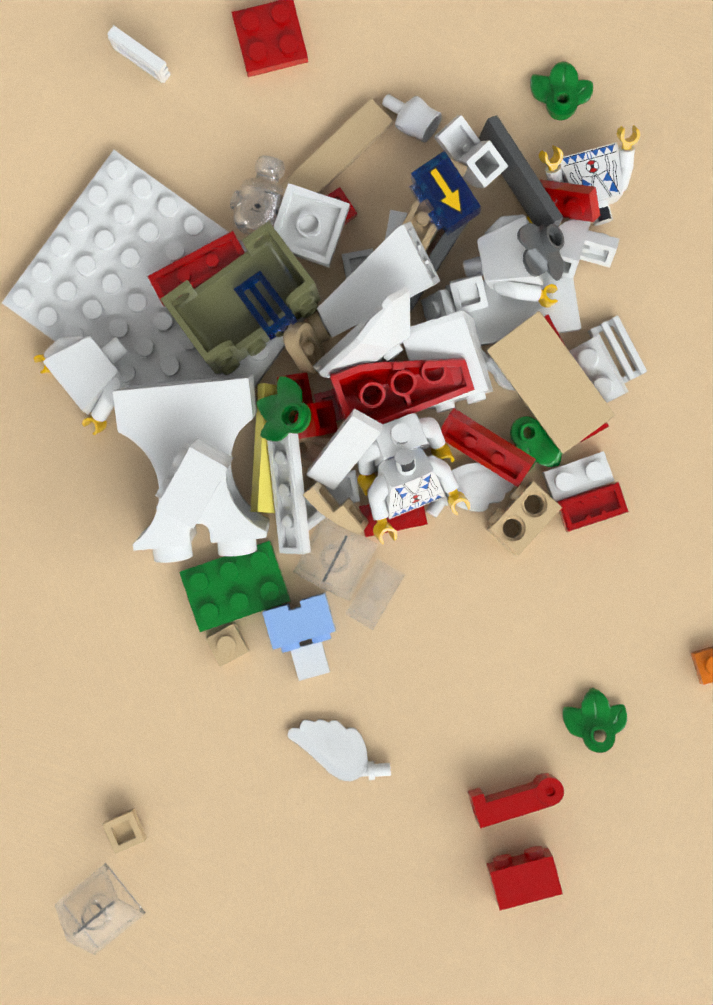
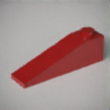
(399, 387)

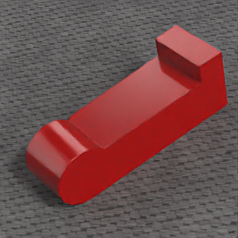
(516, 801)

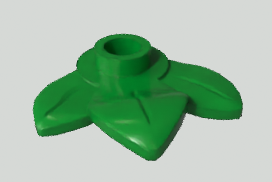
(561, 87)
(281, 409)
(537, 444)
(594, 716)

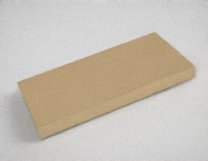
(550, 382)

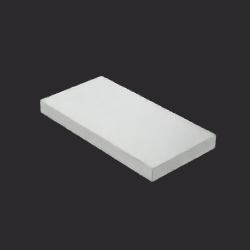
(508, 313)

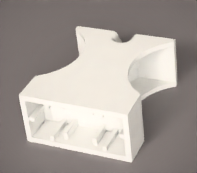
(161, 422)

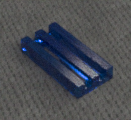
(279, 324)

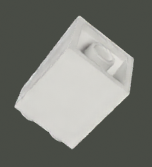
(451, 338)

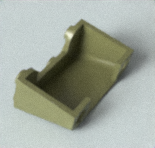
(219, 320)

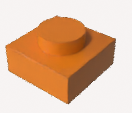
(704, 665)

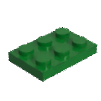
(234, 587)

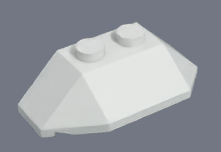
(373, 338)

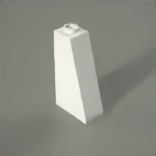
(391, 266)

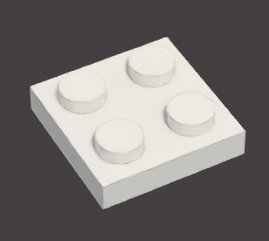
(311, 224)

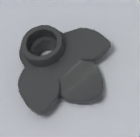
(542, 249)

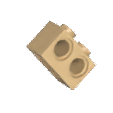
(528, 524)

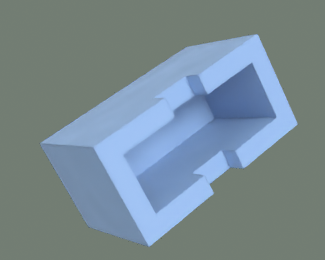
(291, 626)

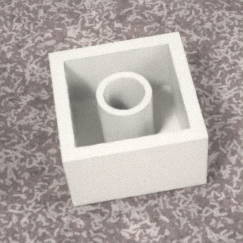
(194, 483)

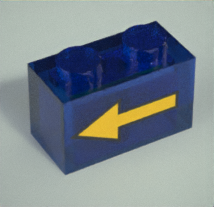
(444, 193)

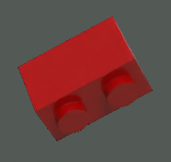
(524, 877)

